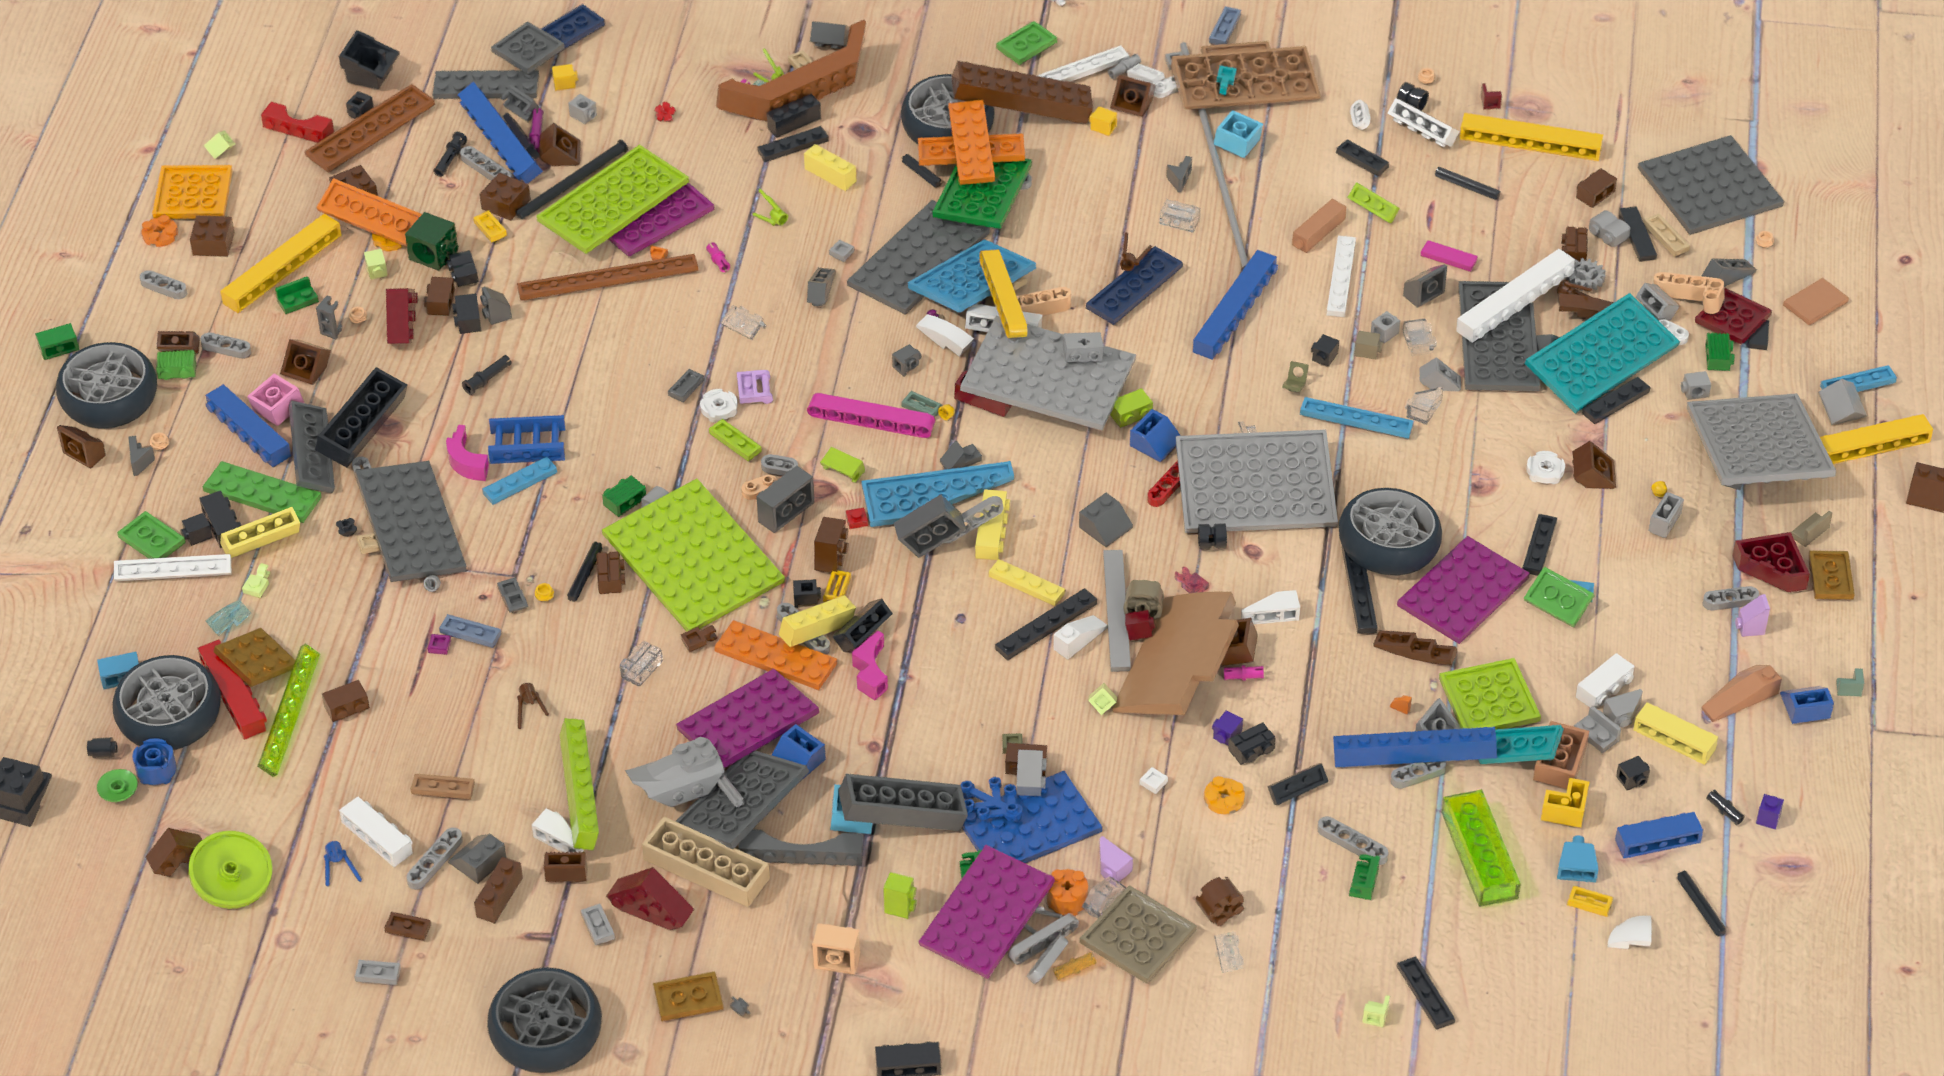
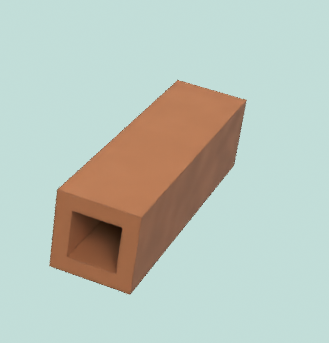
(1319, 225)

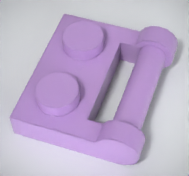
(748, 388)

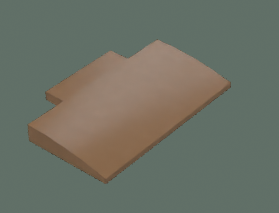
(1260, 76)
(1183, 651)

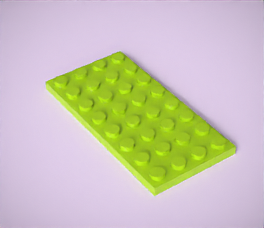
(612, 199)

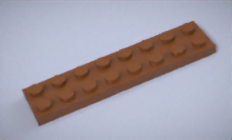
(369, 128)

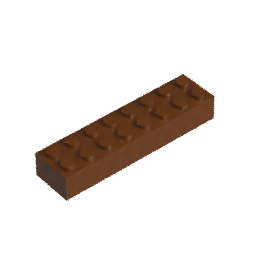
(1022, 92)

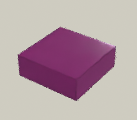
(439, 644)

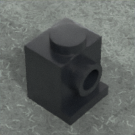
(356, 107)
(806, 592)

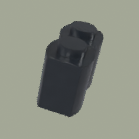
(463, 268)

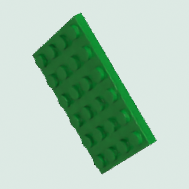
(985, 202)

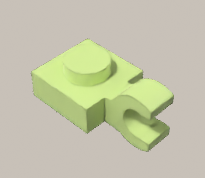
(257, 583)

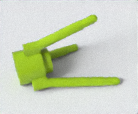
(778, 71)
(777, 215)

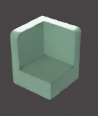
(1851, 687)

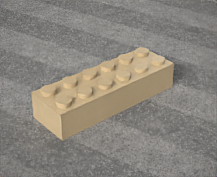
(705, 861)

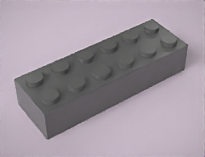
(902, 802)

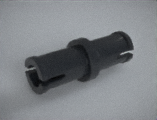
(1725, 807)

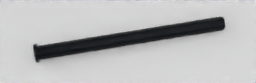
(572, 179)

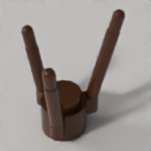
(1128, 259)
(1569, 288)
(528, 695)

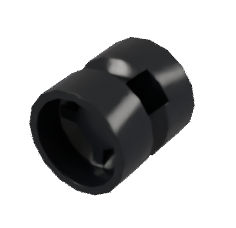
(1413, 96)
(1219, 536)

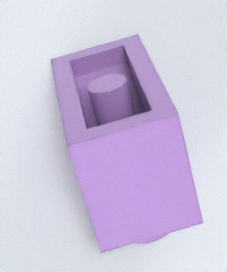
(1753, 617)
(1114, 861)

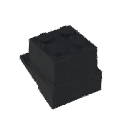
(367, 60)
(21, 790)

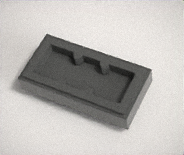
(686, 385)

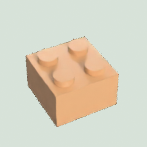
(836, 948)

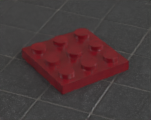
(1737, 317)

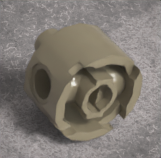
(1143, 596)

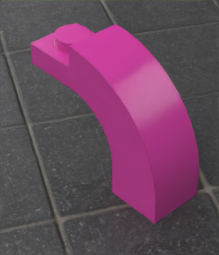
(464, 462)

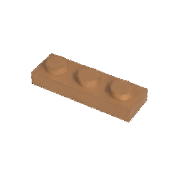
(442, 786)

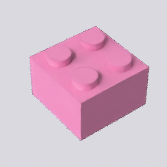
(273, 399)

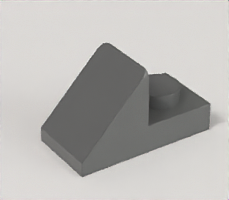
(1179, 174)
(139, 456)
(960, 457)

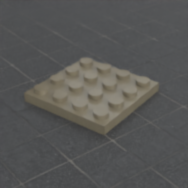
(1138, 934)

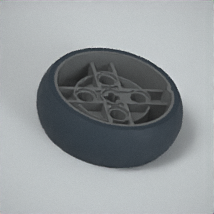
(544, 1020)

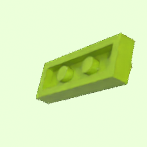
(1373, 202)
(735, 440)

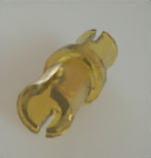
(1074, 966)

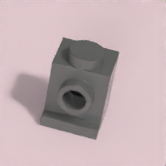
(905, 359)

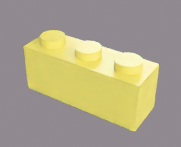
(830, 167)

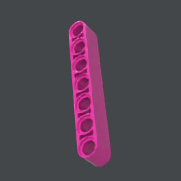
(871, 415)

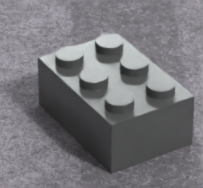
(785, 499)
(929, 526)

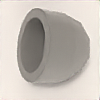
(429, 582)

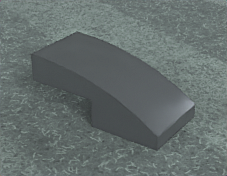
(512, 595)

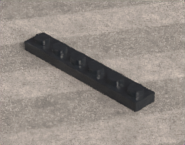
(1360, 596)
(1046, 624)

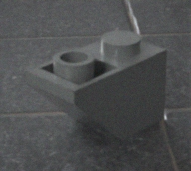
(495, 305)

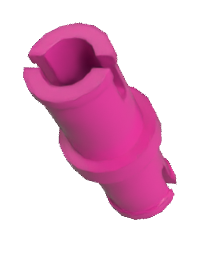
(718, 257)
(1243, 672)

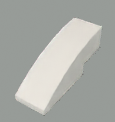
(945, 334)

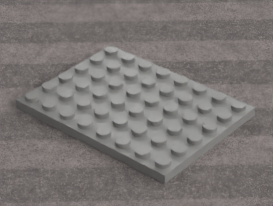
(1035, 377)
(1760, 439)
(1256, 480)

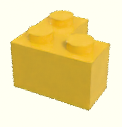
(1566, 807)

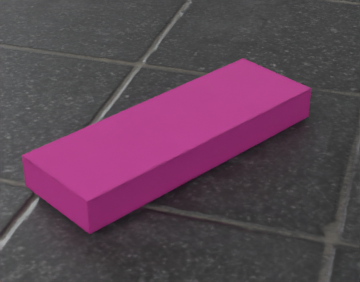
(1449, 255)

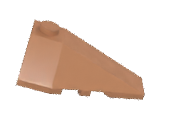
(1743, 691)

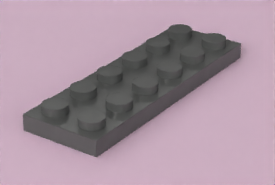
(492, 83)
(311, 467)

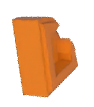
(658, 253)
(1402, 704)

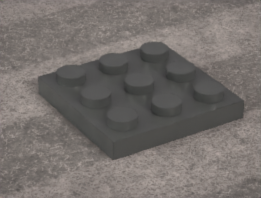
(527, 47)

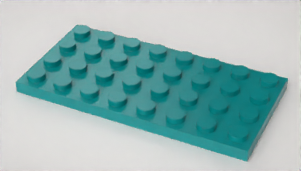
(1602, 352)

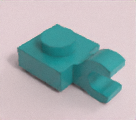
(1225, 76)

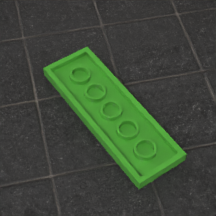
(261, 490)

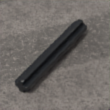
(1467, 183)
(584, 571)
(1701, 903)

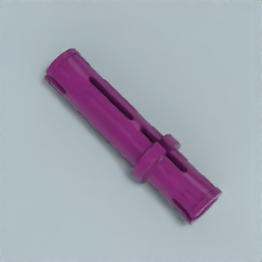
(537, 121)

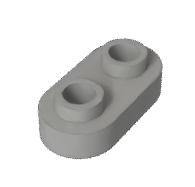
(777, 464)

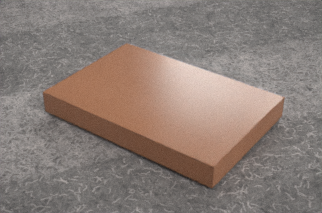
(1815, 301)

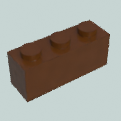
(498, 890)

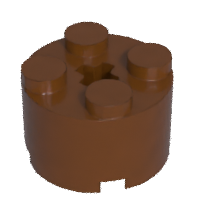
(1220, 900)

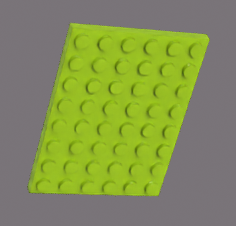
(693, 556)

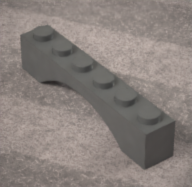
(841, 850)

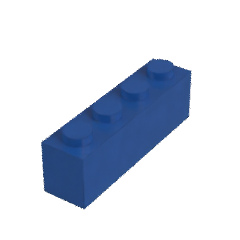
(1659, 835)

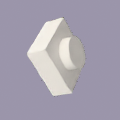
(1153, 780)

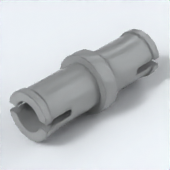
(1124, 66)

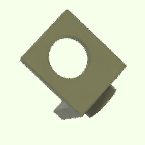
(1293, 382)

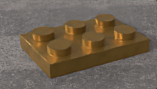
(1831, 575)
(688, 996)

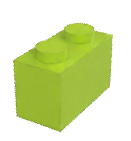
(1131, 408)
(899, 895)

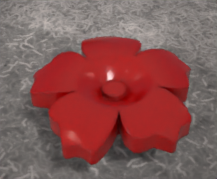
(665, 112)

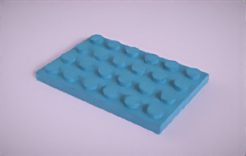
(961, 280)

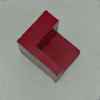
(1490, 100)

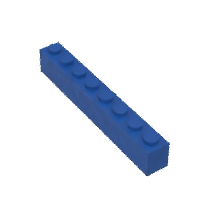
(500, 133)
(1235, 304)
(1415, 747)

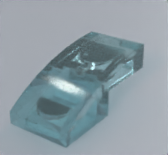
(232, 613)

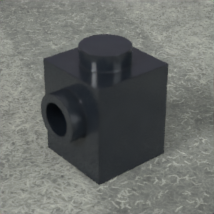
(1325, 350)
(196, 529)
(1633, 773)

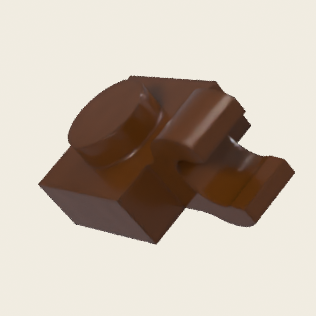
(696, 639)

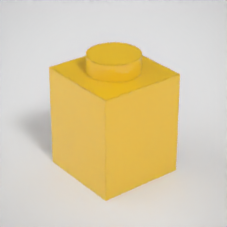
(564, 77)
(1103, 121)

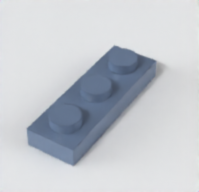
(1225, 26)
(470, 631)

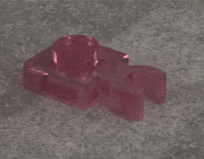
(1191, 583)

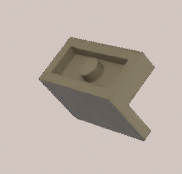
(1812, 528)

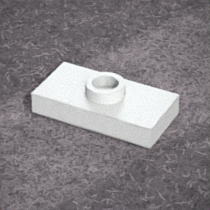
(1145, 74)

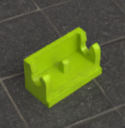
(843, 463)

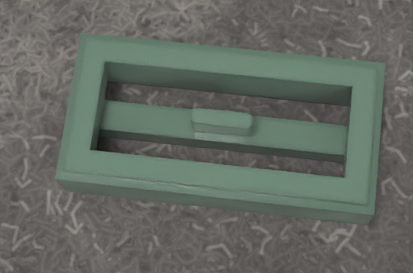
(920, 406)

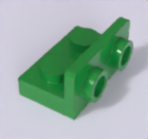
(296, 295)

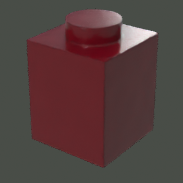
(1139, 625)

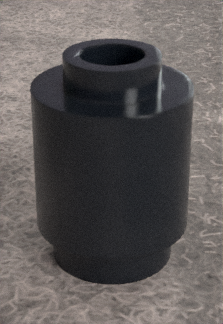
(102, 747)

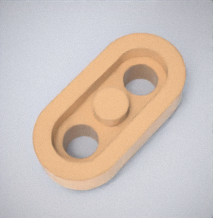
(753, 487)

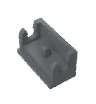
(519, 103)
(327, 319)

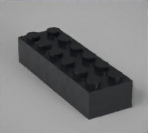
(361, 417)

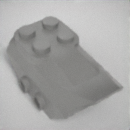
(681, 776)

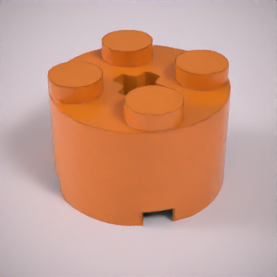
(1067, 892)

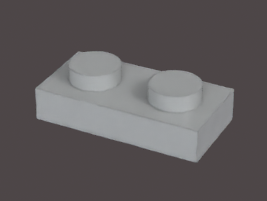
(597, 924)
(377, 972)

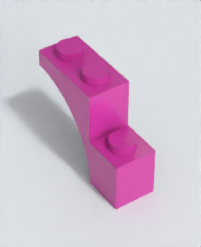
(870, 678)

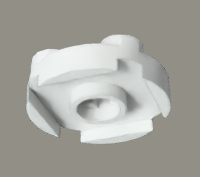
(715, 413)
(1539, 474)

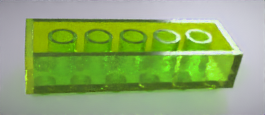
(1480, 848)

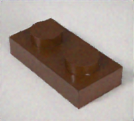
(407, 926)

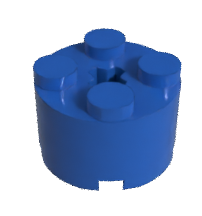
(154, 762)

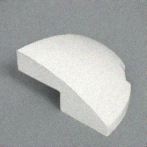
(1632, 931)

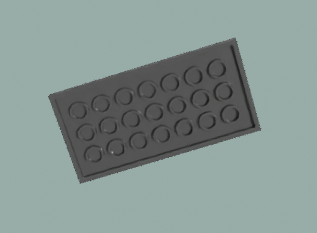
(910, 253)
(1500, 355)
(410, 521)

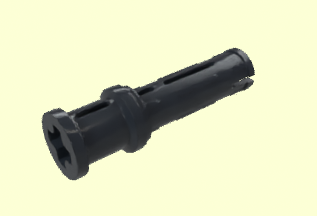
(452, 148)
(480, 378)

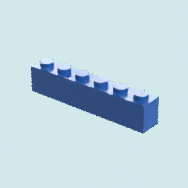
(247, 426)

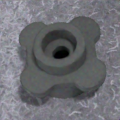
(739, 1006)

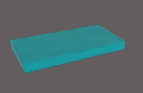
(1526, 744)

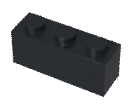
(793, 115)
(218, 514)
(862, 625)
(908, 1059)

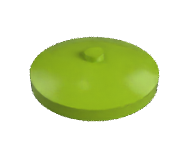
(230, 869)

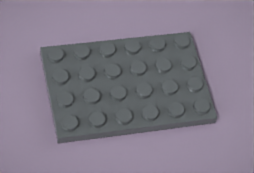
(762, 784)

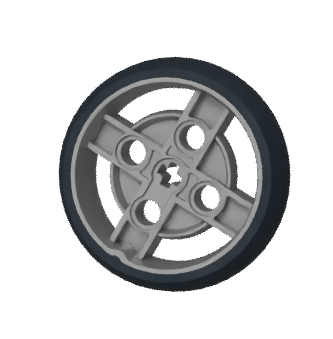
(926, 108)
(106, 385)
(1390, 531)
(166, 701)

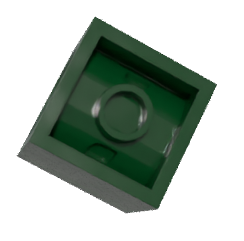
(431, 241)

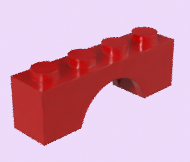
(312, 129)

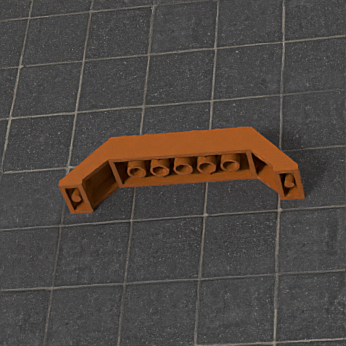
(816, 78)

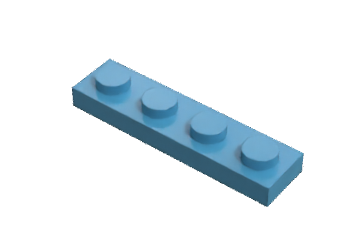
(1866, 379)
(519, 480)

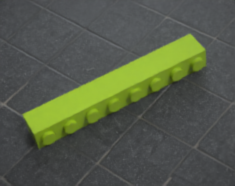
(579, 784)

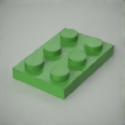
(1026, 42)
(151, 537)
(1559, 597)

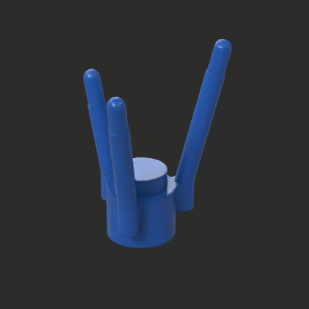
(335, 854)

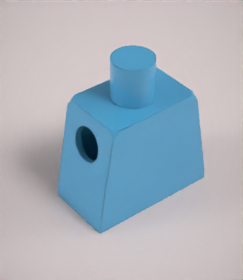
(1578, 861)

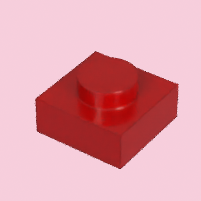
(856, 518)

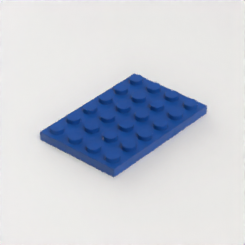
(1045, 826)

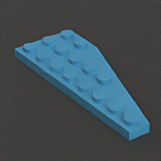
(897, 496)

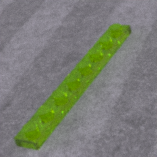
(288, 710)

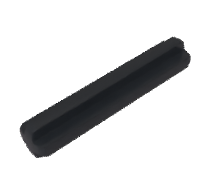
(921, 170)

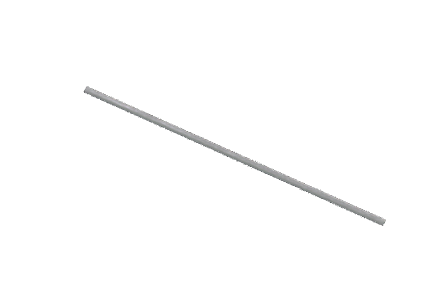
(1220, 176)

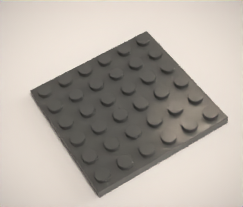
(1710, 184)

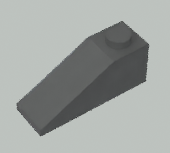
(1728, 270)
(820, 286)

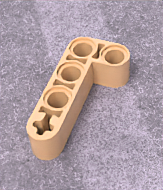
(1693, 288)
(1046, 301)

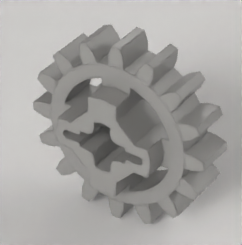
(1587, 274)

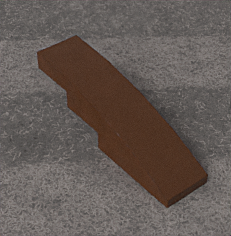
(1582, 305)
(1409, 646)

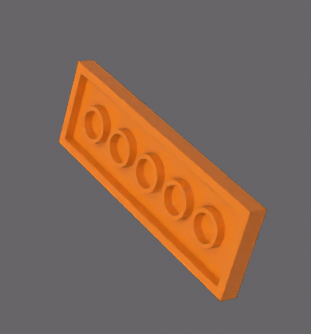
(971, 142)
(941, 149)
(367, 211)
(772, 652)

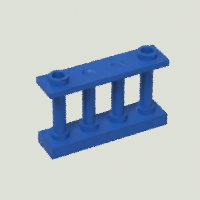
(526, 452)

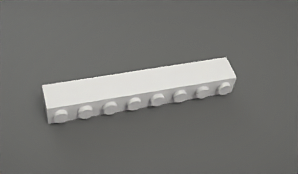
(1515, 295)

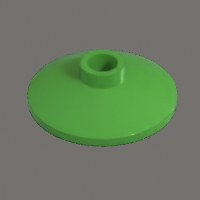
(117, 785)

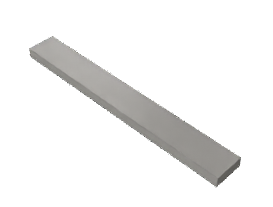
(1115, 601)

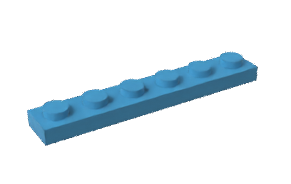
(1356, 417)

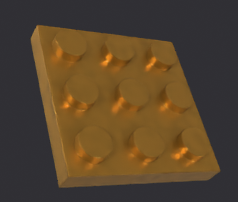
(255, 657)

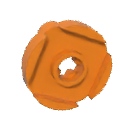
(163, 223)

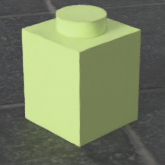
(375, 264)

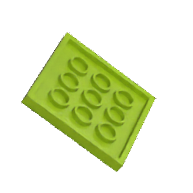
(1490, 696)

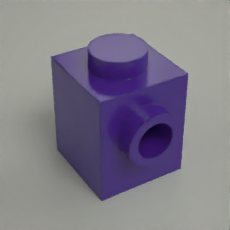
(1227, 727)
(1770, 811)

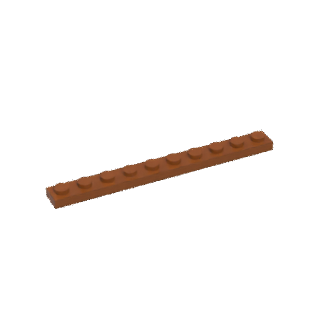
(607, 277)

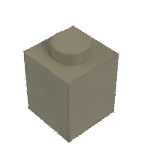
(1368, 345)

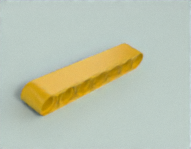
(1003, 293)

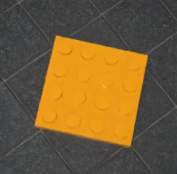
(192, 191)

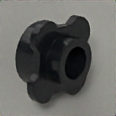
(346, 527)

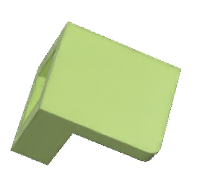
(219, 144)
(1102, 698)
(1376, 1013)

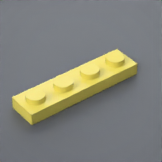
(1027, 582)

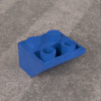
(1154, 435)
(1808, 704)
(801, 748)

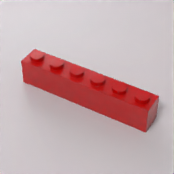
(234, 693)

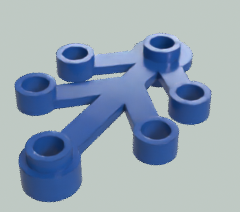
(1010, 811)

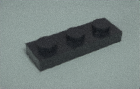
(1362, 157)
(1298, 784)

